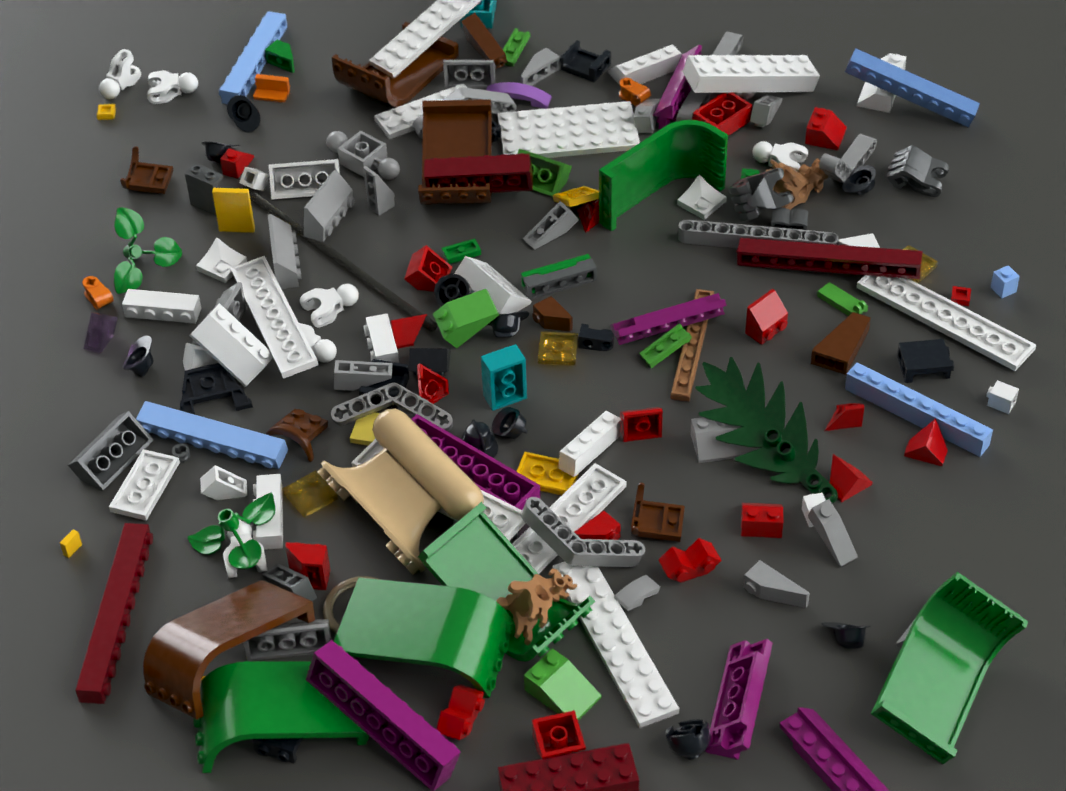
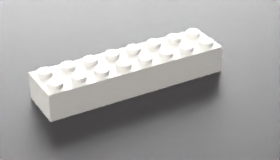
(750, 73)

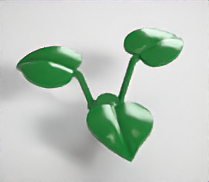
(166, 252)
(246, 555)

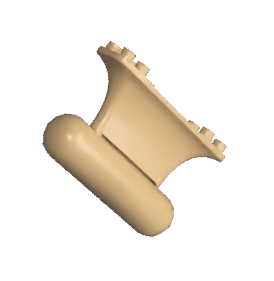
(405, 484)

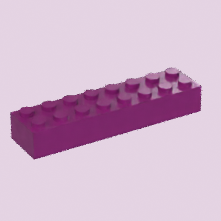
(482, 469)
(383, 715)

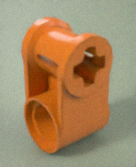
(634, 92)
(96, 292)

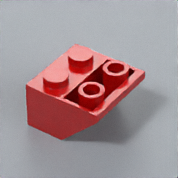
(310, 561)

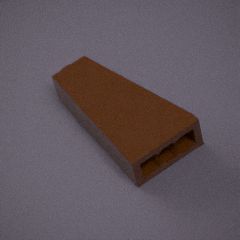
(483, 41)
(842, 344)

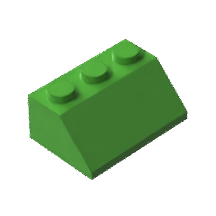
(548, 174)

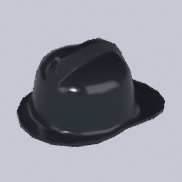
(243, 113)
(215, 150)
(860, 180)
(508, 324)
(139, 356)
(509, 423)
(480, 436)
(848, 635)

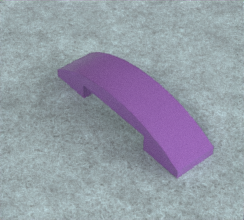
(524, 92)

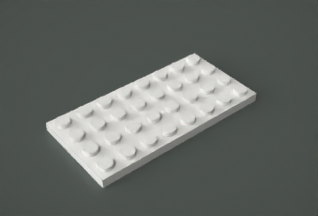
(570, 130)

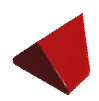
(589, 214)
(406, 330)
(431, 385)
(846, 416)
(928, 445)
(847, 479)

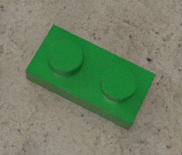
(458, 251)

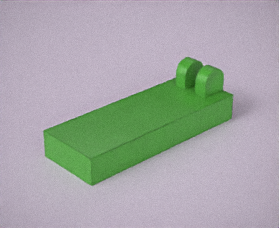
(515, 46)
(841, 300)
(665, 345)

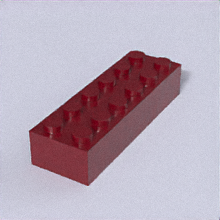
(502, 171)
(589, 770)

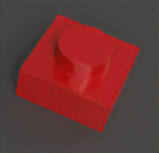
(961, 295)

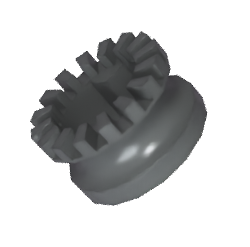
(184, 455)

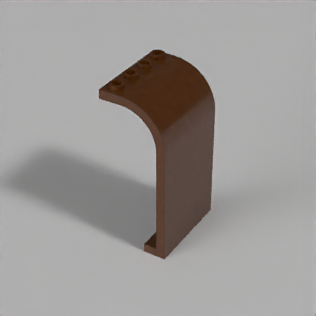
(406, 84)
(456, 131)
(189, 643)

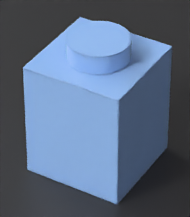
(1005, 281)

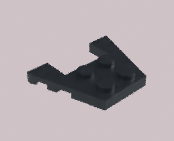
(209, 384)

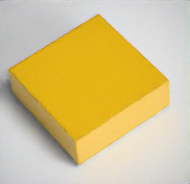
(106, 112)
(71, 543)

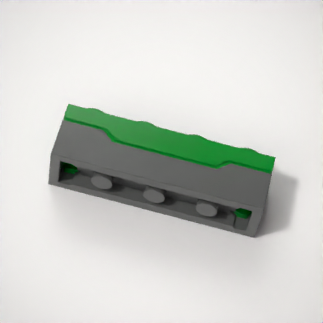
(559, 276)

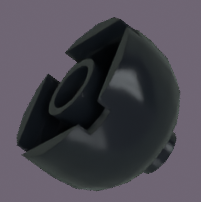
(451, 288)
(689, 738)

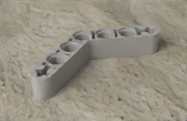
(500, 103)
(854, 157)
(386, 401)
(573, 548)

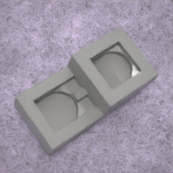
(635, 592)

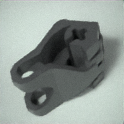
(918, 170)
(757, 193)

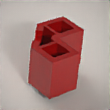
(692, 563)
(461, 713)

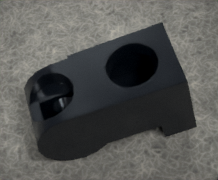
(595, 339)

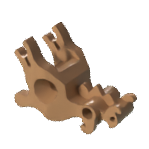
(799, 182)
(534, 599)

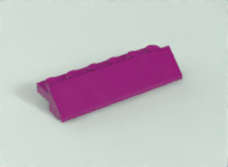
(675, 92)
(668, 318)
(739, 698)
(828, 753)

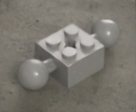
(363, 151)

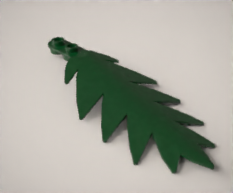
(780, 447)

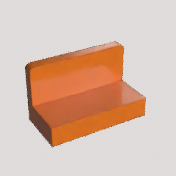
(271, 88)

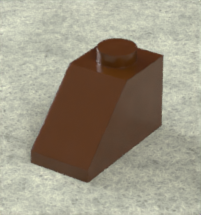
(552, 315)

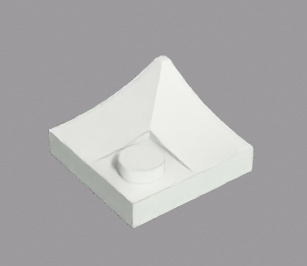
(701, 199)
(219, 261)

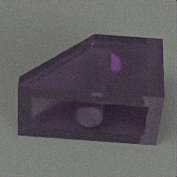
(100, 331)

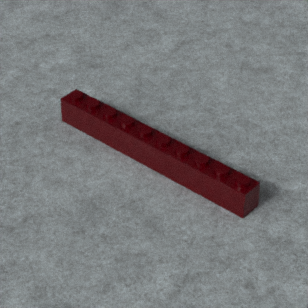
(830, 258)
(114, 614)

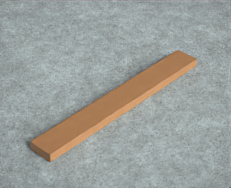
(690, 356)

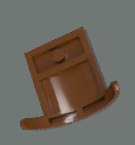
(146, 176)
(301, 428)
(656, 518)

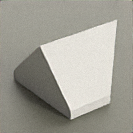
(196, 357)

